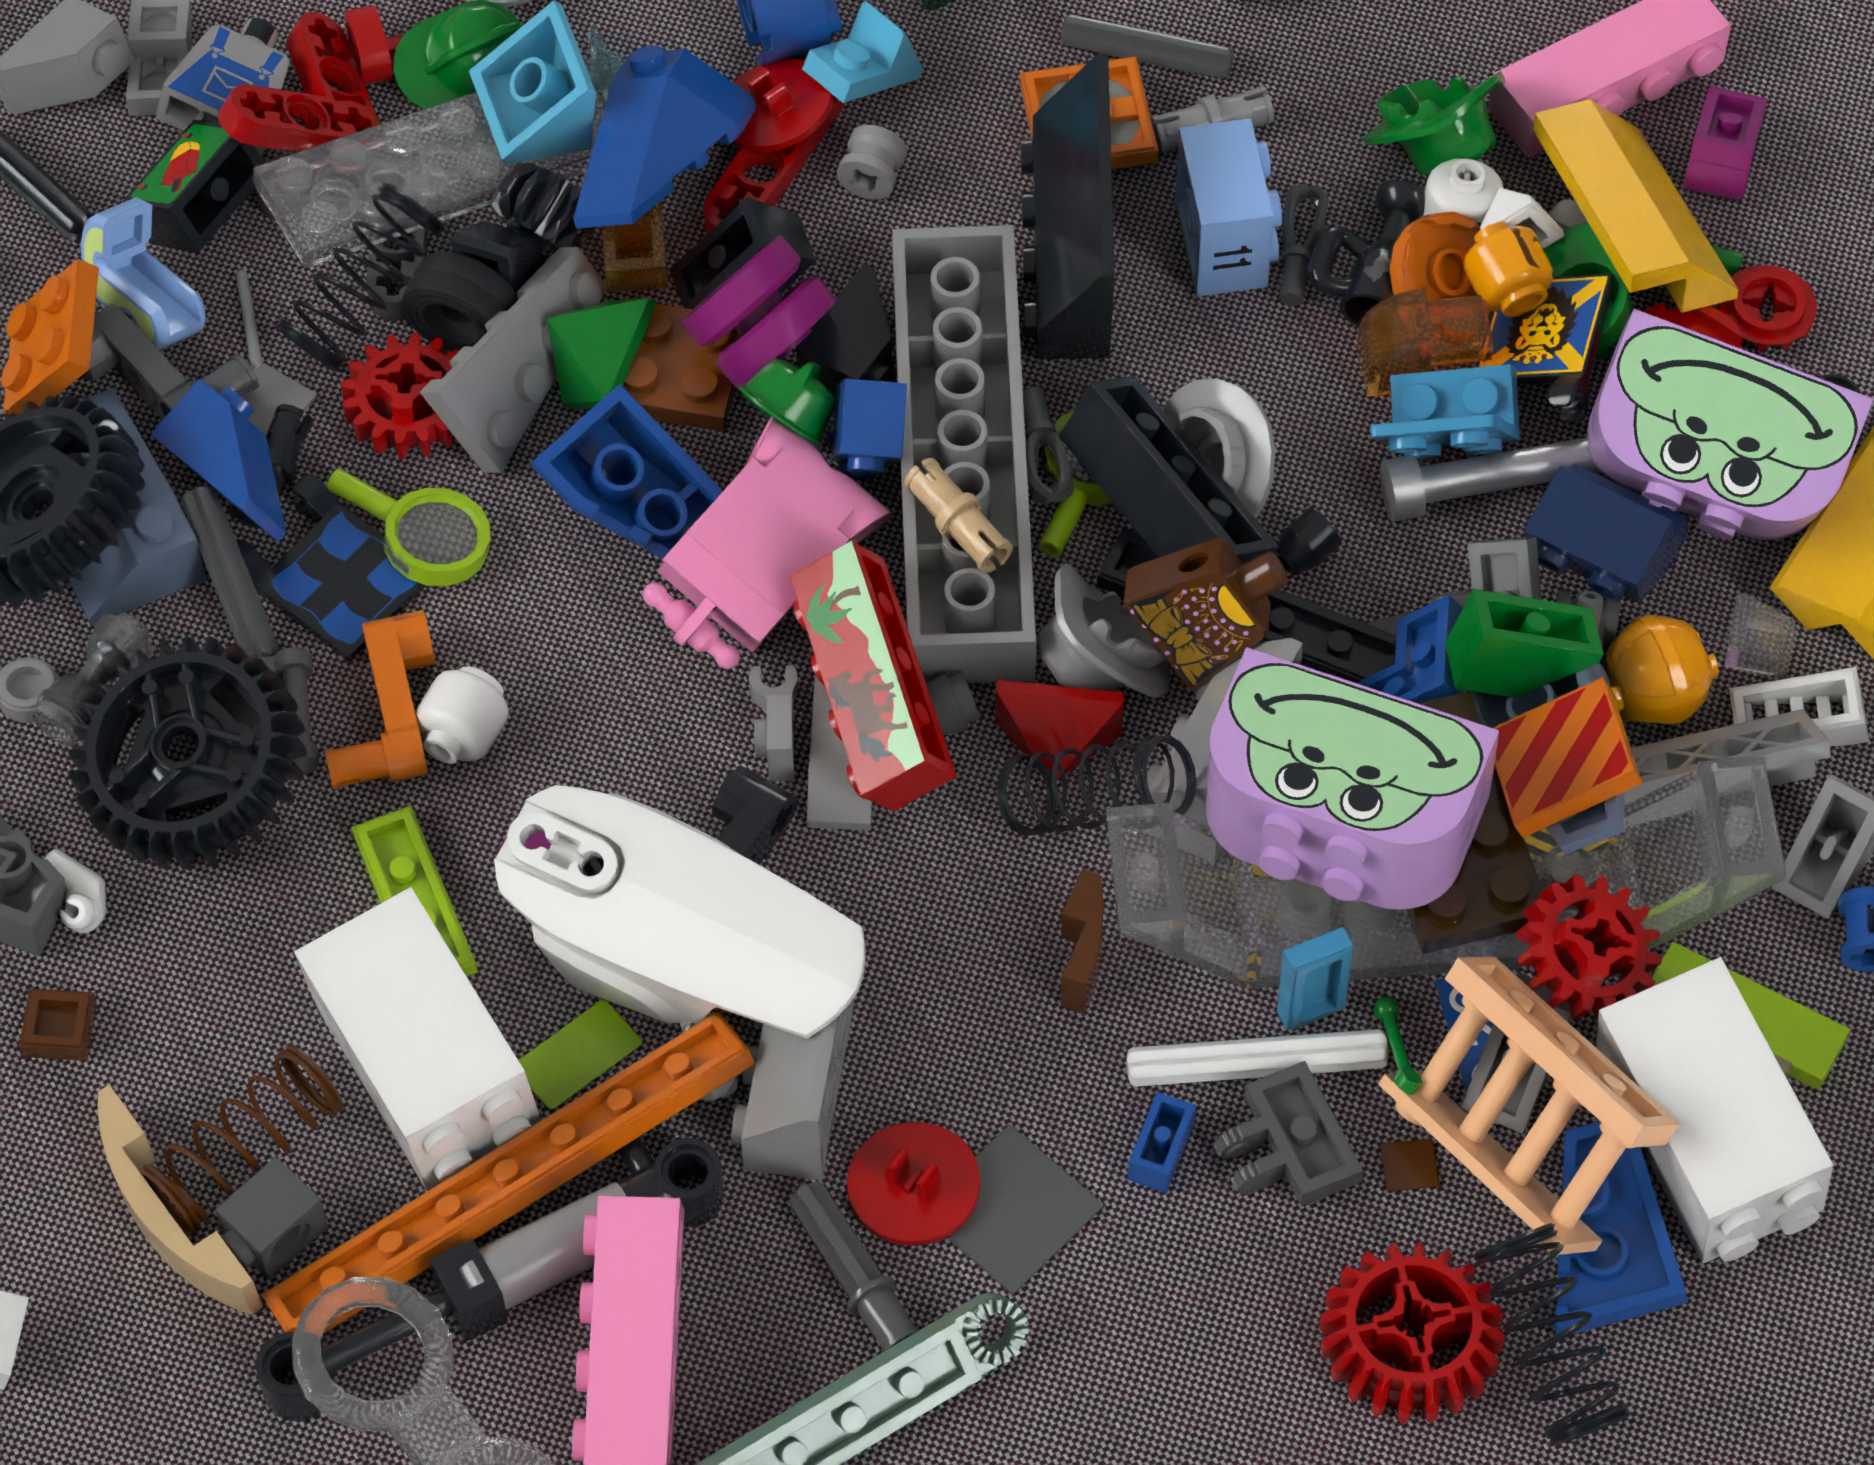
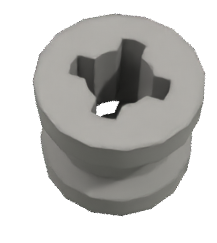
(871, 162)

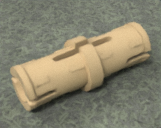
(958, 515)

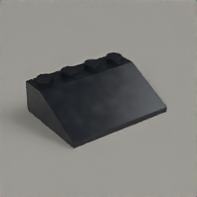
(1071, 219)

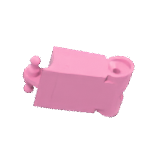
(757, 533)

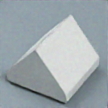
(1522, 210)

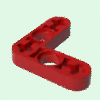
(318, 52)

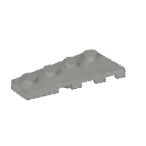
(508, 372)

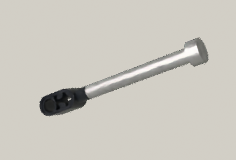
(1411, 486)

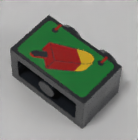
(197, 185)

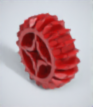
(1458, 1316)

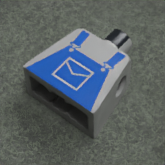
(216, 67)

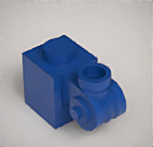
(867, 426)

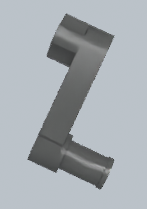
(123, 346)

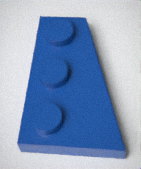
(1635, 1263)

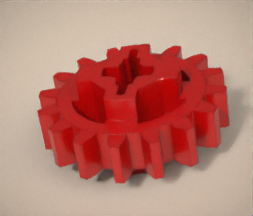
(386, 396)
(1588, 947)

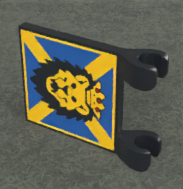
(1557, 340)

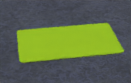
(578, 1054)

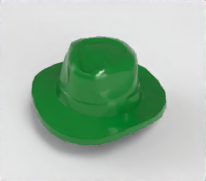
(1437, 121)

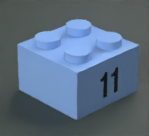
(1226, 206)

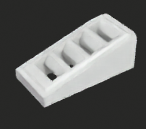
(1815, 688)

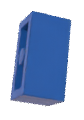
(1161, 1142)

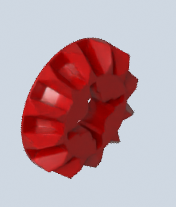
(1792, 300)

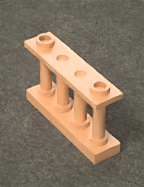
(1581, 1078)

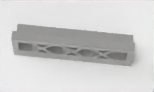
(1785, 740)

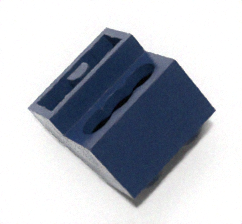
(1605, 534)

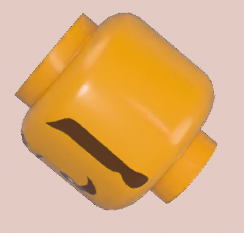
(1509, 269)

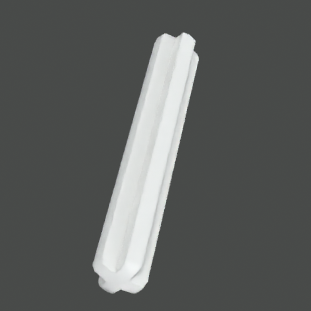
(1256, 1057)

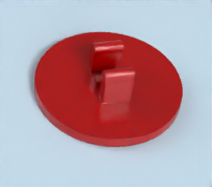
(787, 106)
(913, 1183)

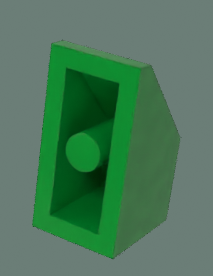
(1519, 643)

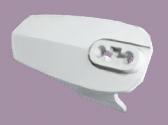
(674, 917)

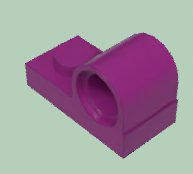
(1725, 143)

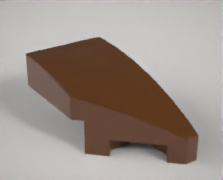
(1084, 926)

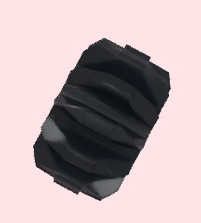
(541, 205)

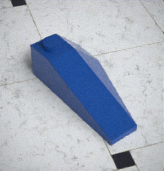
(653, 127)
(628, 474)

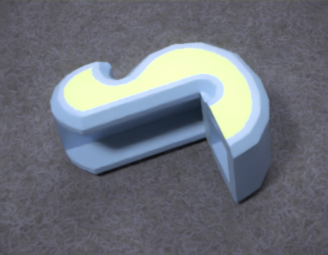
(136, 280)

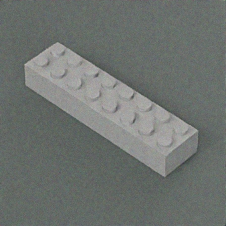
(966, 412)

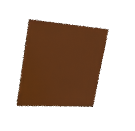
(1409, 1165)

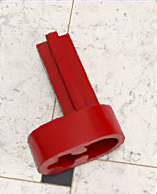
(369, 45)

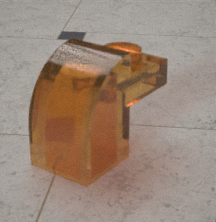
(636, 254)
(1417, 333)

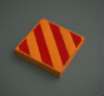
(1564, 757)

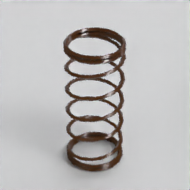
(189, 1209)

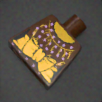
(1203, 605)

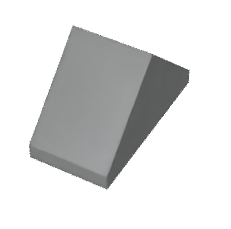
(1830, 847)

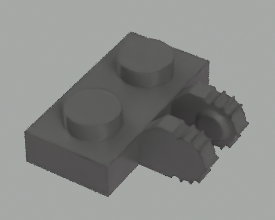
(1300, 1132)

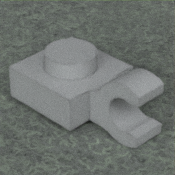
(776, 733)

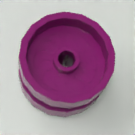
(762, 316)

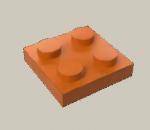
(51, 337)

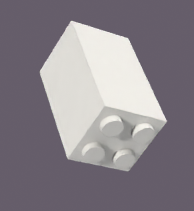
(418, 1037)
(1743, 1142)

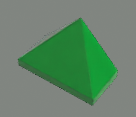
(597, 347)

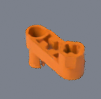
(393, 648)

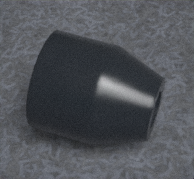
(1307, 542)

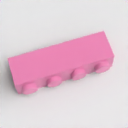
(1613, 63)
(632, 1332)

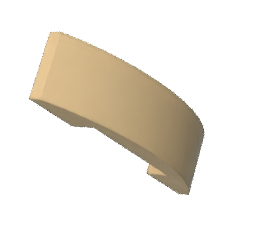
(207, 1264)

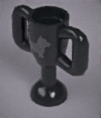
(1369, 277)

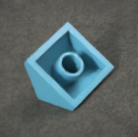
(537, 90)

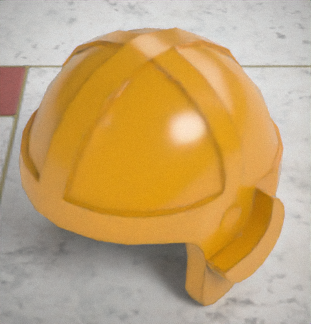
(1659, 670)

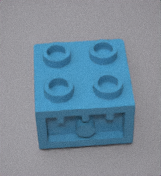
(1452, 409)

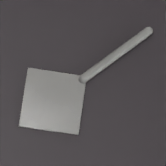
(273, 385)

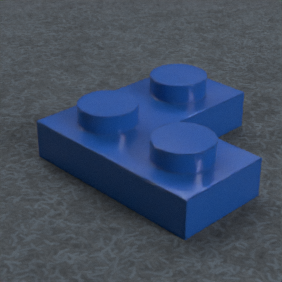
(1421, 655)

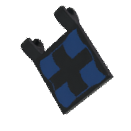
(333, 573)

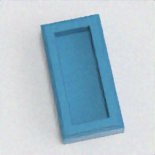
(1314, 978)

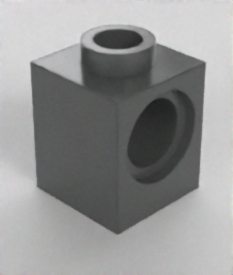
(271, 1219)

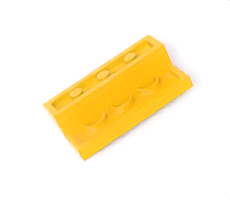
(1632, 205)
(1832, 566)

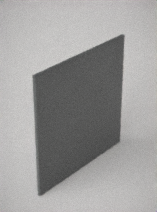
(1022, 1211)

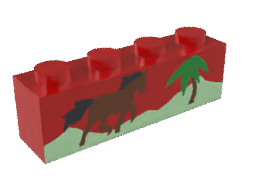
(871, 677)

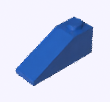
(226, 451)

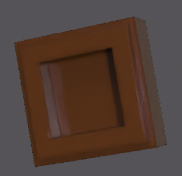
(58, 1024)

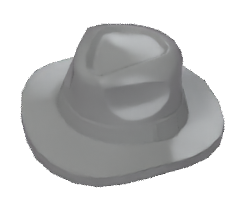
(1230, 434)
(1098, 641)

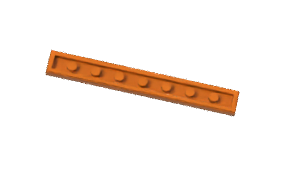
(524, 1167)

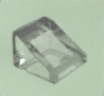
(1759, 638)

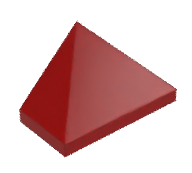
(1058, 718)

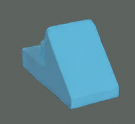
(866, 62)

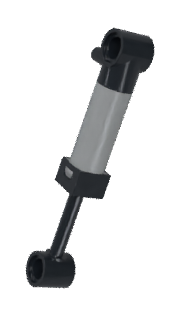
(488, 1280)

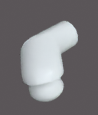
(83, 894)

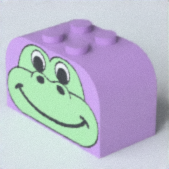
(1721, 431)
(1344, 784)

